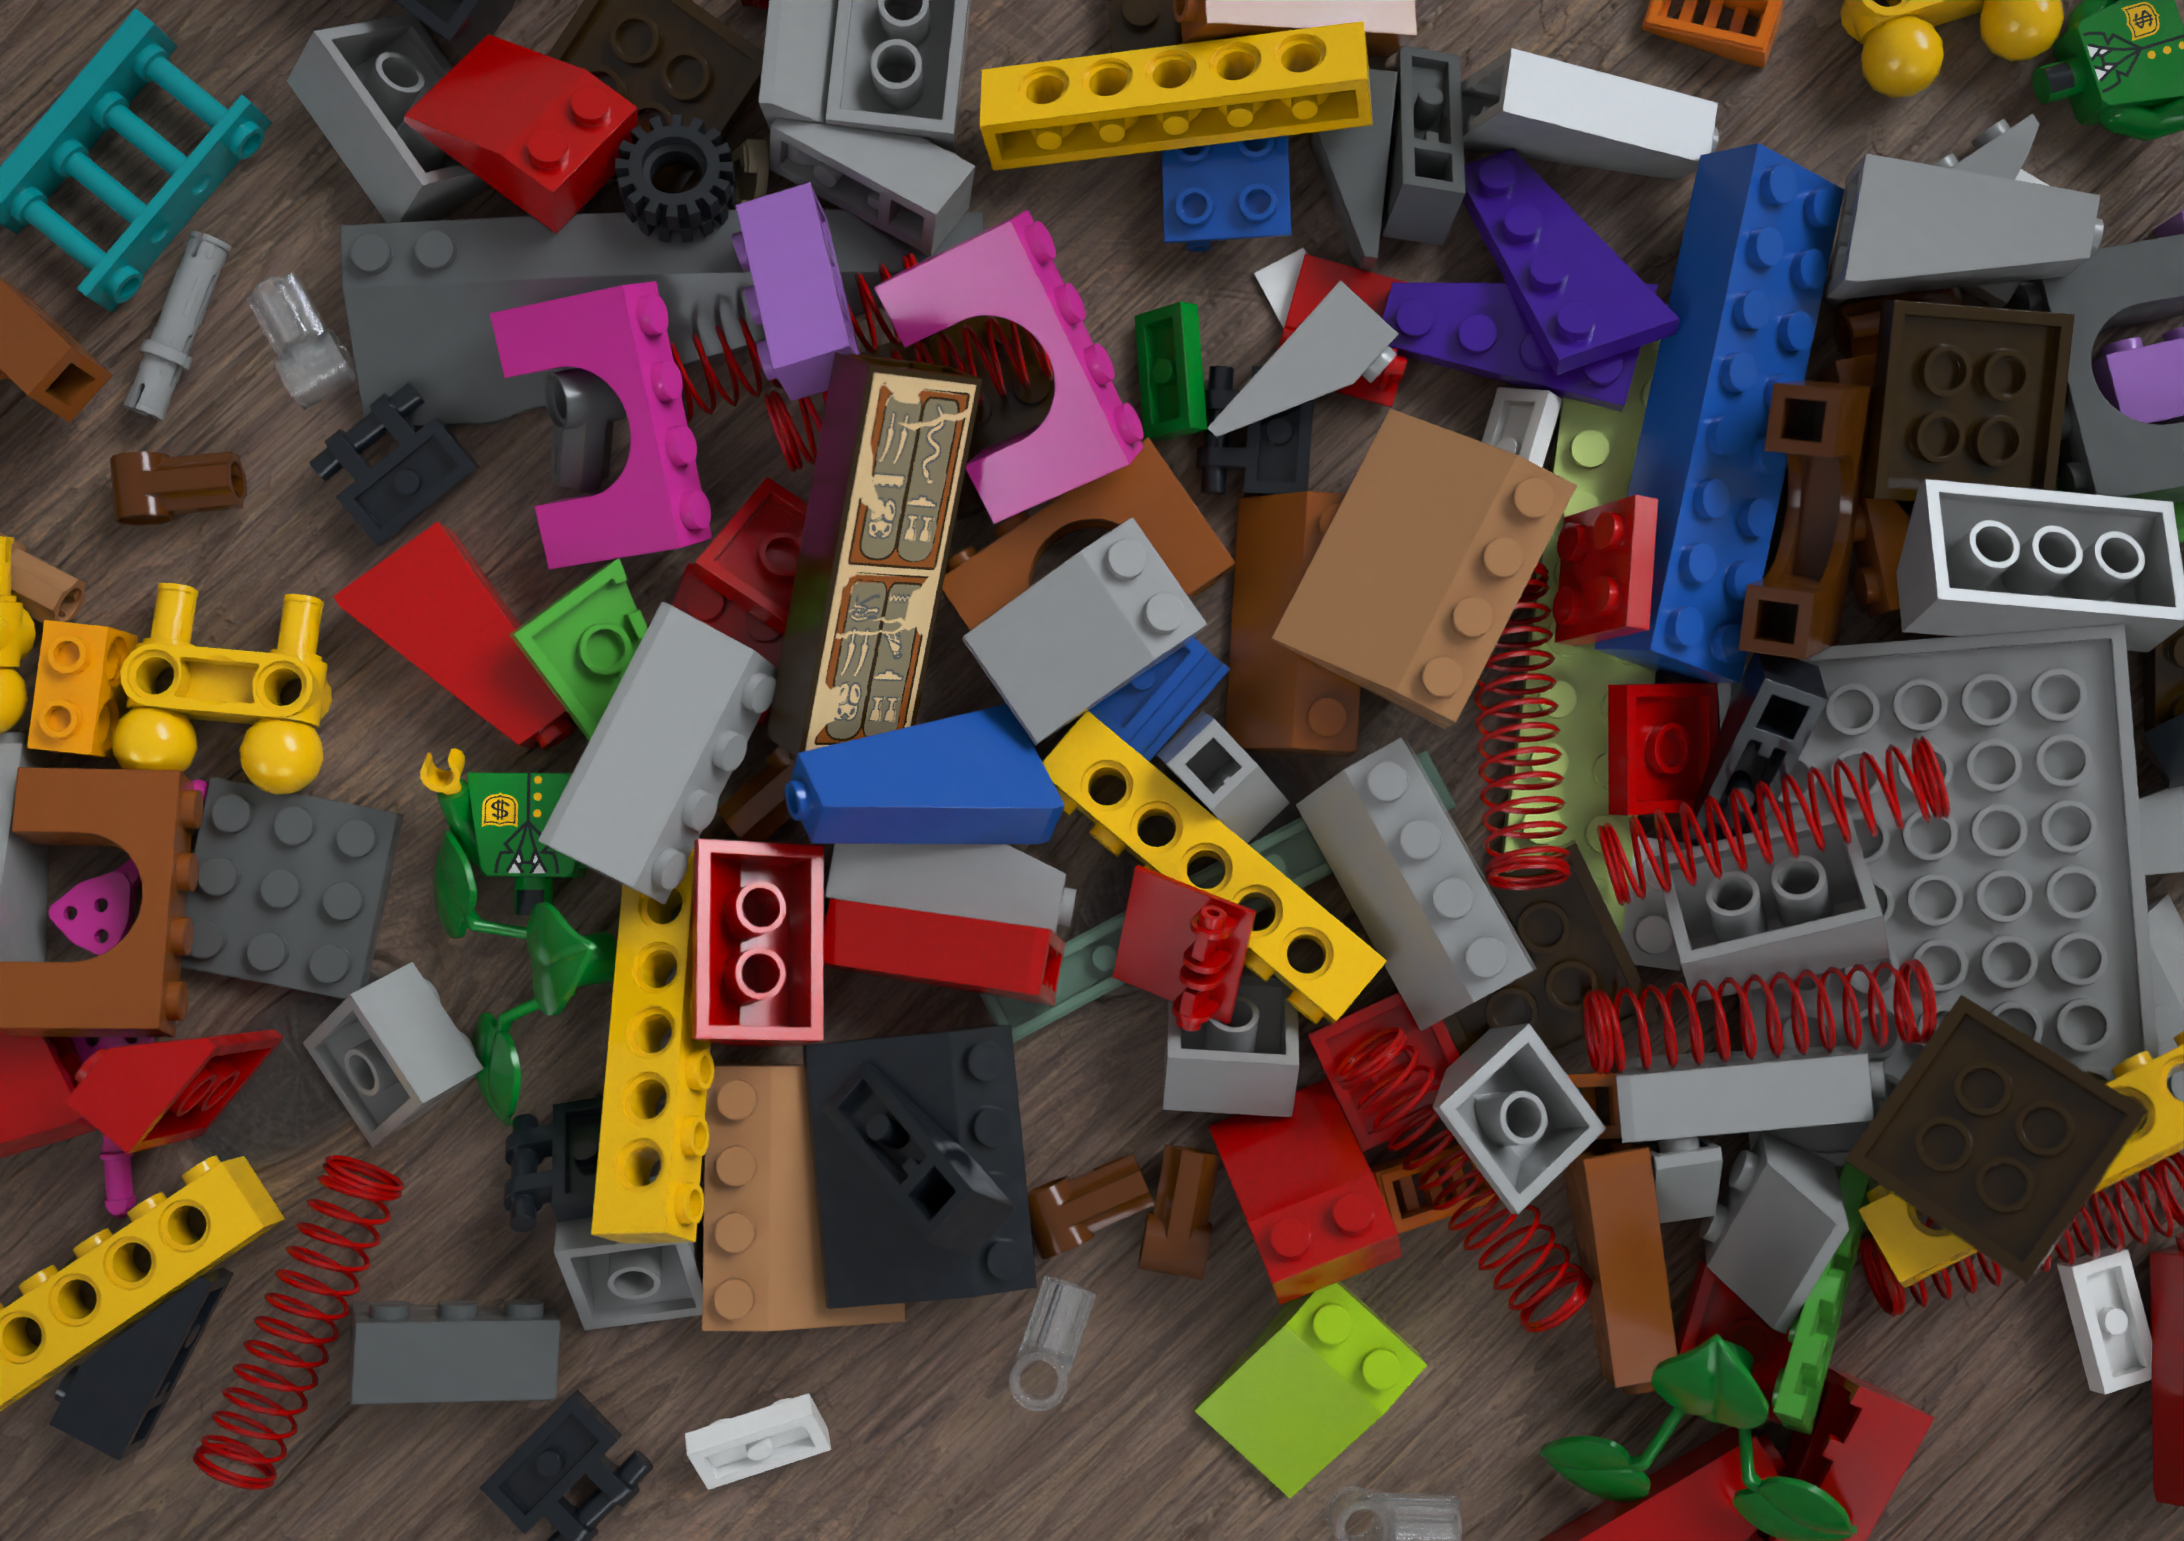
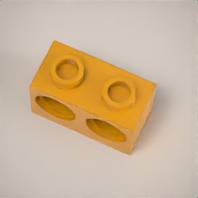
(79, 689)

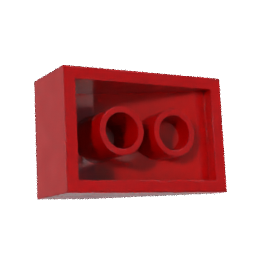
(528, 127)
(1307, 1194)

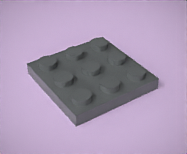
(290, 888)

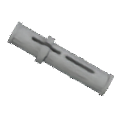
(174, 334)

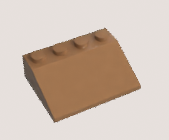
(1423, 565)
(763, 1208)

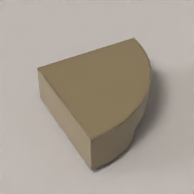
(750, 170)

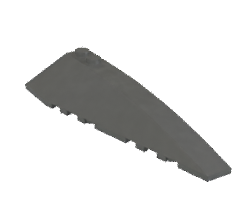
(427, 290)

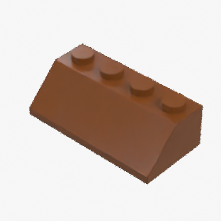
(1274, 694)

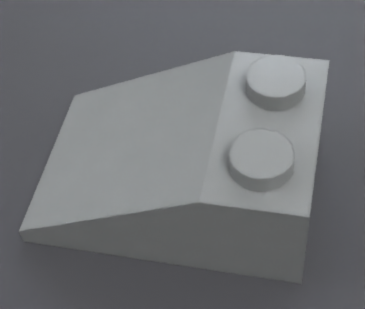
(1084, 631)

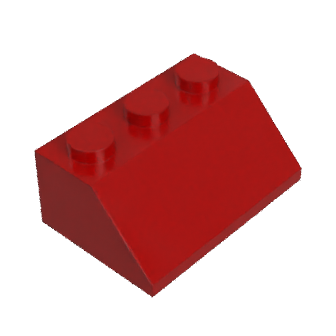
(758, 943)
(167, 1088)

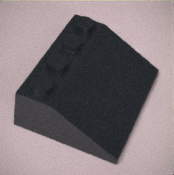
(866, 1240)

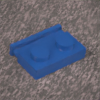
(1161, 699)

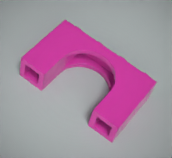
(1014, 277)
(626, 343)

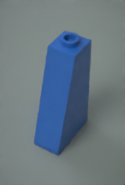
(928, 784)

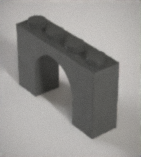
(2099, 444)

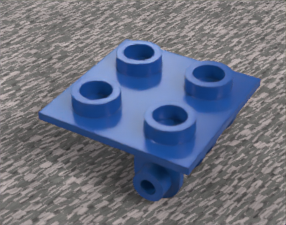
(1226, 192)

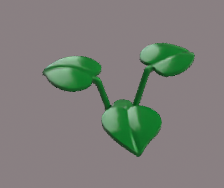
(559, 965)
(1719, 1387)

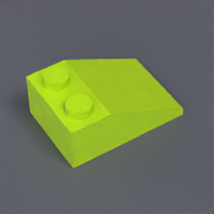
(1310, 1385)

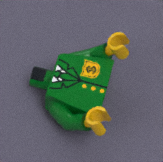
(2120, 67)
(500, 824)

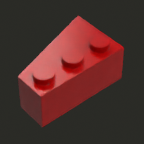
(1856, 1448)

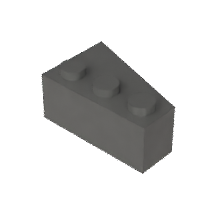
(452, 1352)

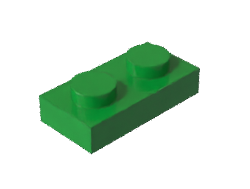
(1170, 371)

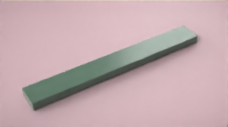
(1092, 956)

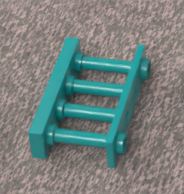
(77, 120)

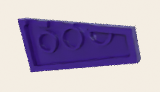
(1561, 273)
(1487, 335)

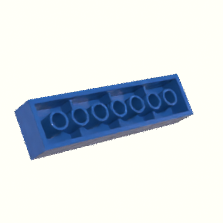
(1747, 319)

